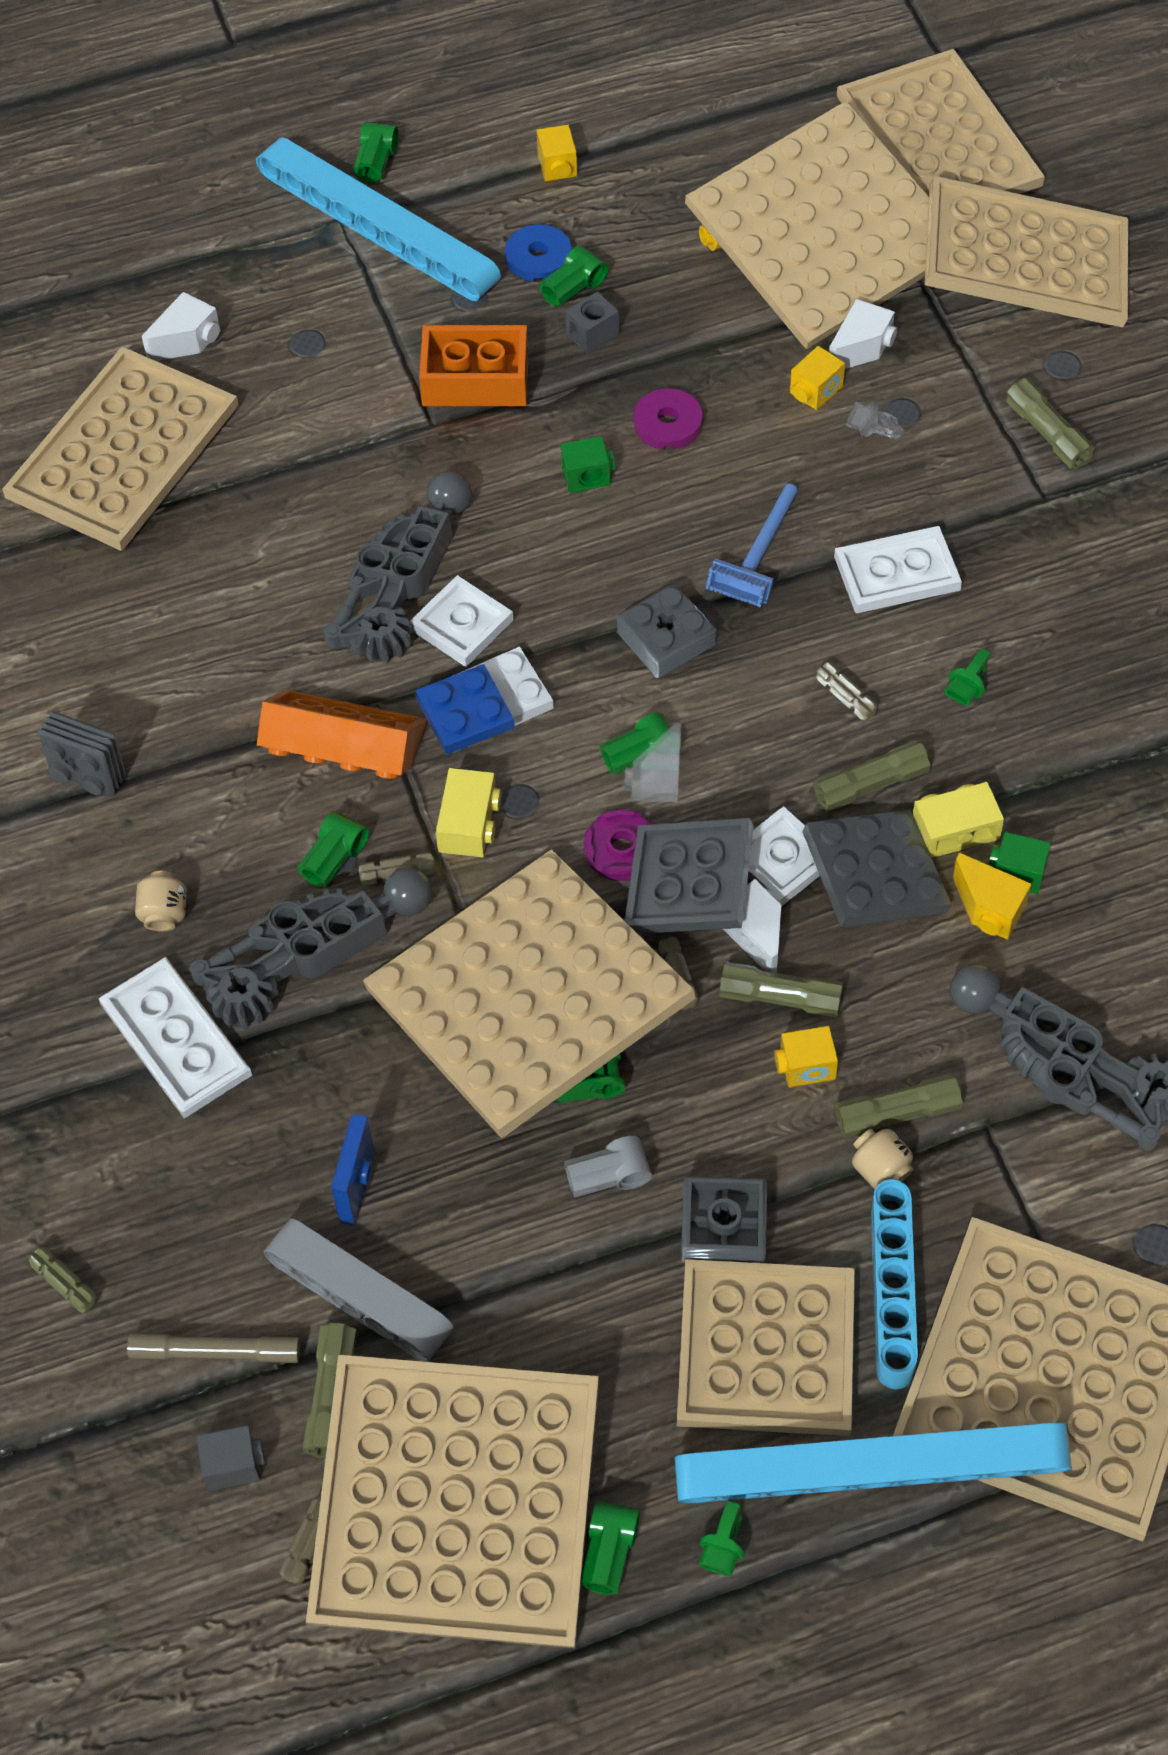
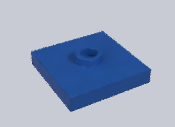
(353, 1169)

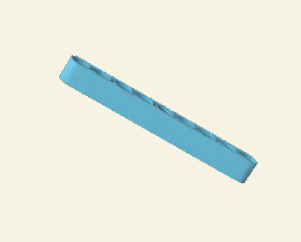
(378, 219)
(873, 1463)

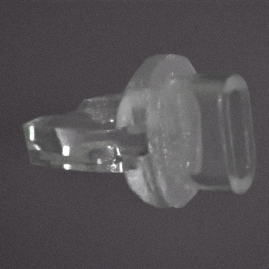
(869, 420)

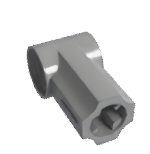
(618, 1165)

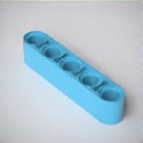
(890, 1301)

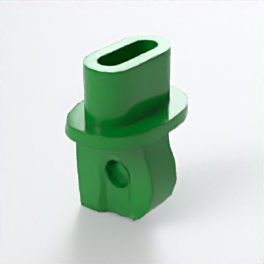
(967, 683)
(721, 1548)

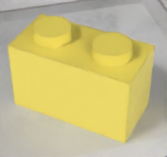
(466, 813)
(958, 819)

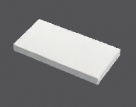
(175, 1037)

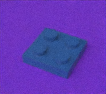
(465, 709)

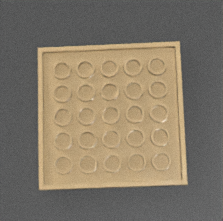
(820, 222)
(528, 992)
(1053, 1341)
(454, 1501)

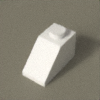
(182, 329)
(864, 334)
(760, 926)

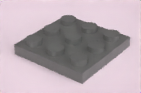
(876, 868)
(689, 876)

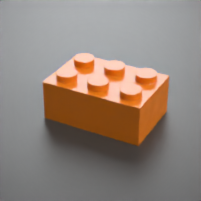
(474, 365)

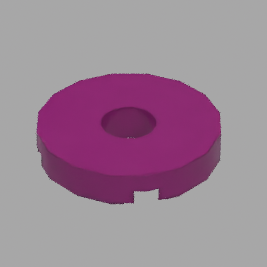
(667, 403)
(599, 838)

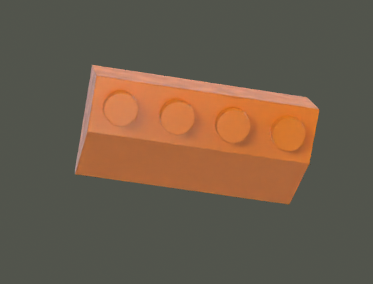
(340, 733)

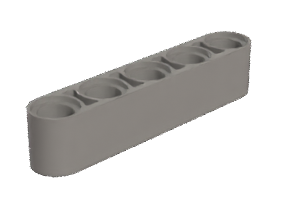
(358, 1290)

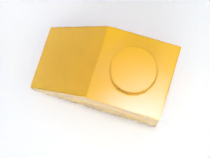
(990, 895)

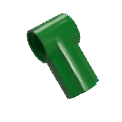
(376, 145)
(579, 271)
(622, 750)
(336, 841)
(611, 1536)

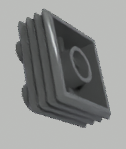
(666, 630)
(81, 754)
(738, 1199)

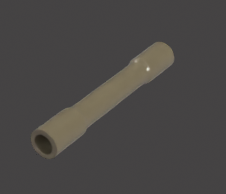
(167, 1346)

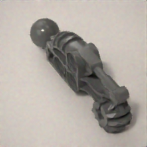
(398, 568)
(313, 929)
(1051, 1054)

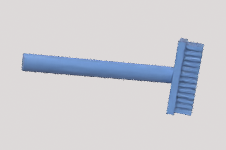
(744, 581)

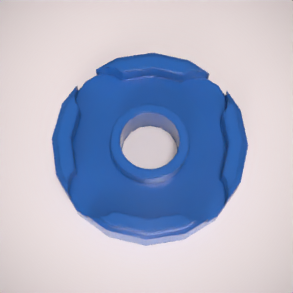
(532, 239)

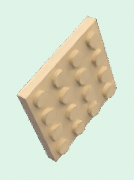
(766, 1347)

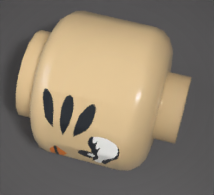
(160, 901)
(882, 1157)

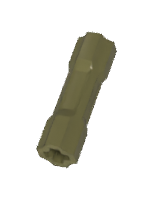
(1066, 440)
(847, 785)
(810, 994)
(928, 1098)
(333, 1341)

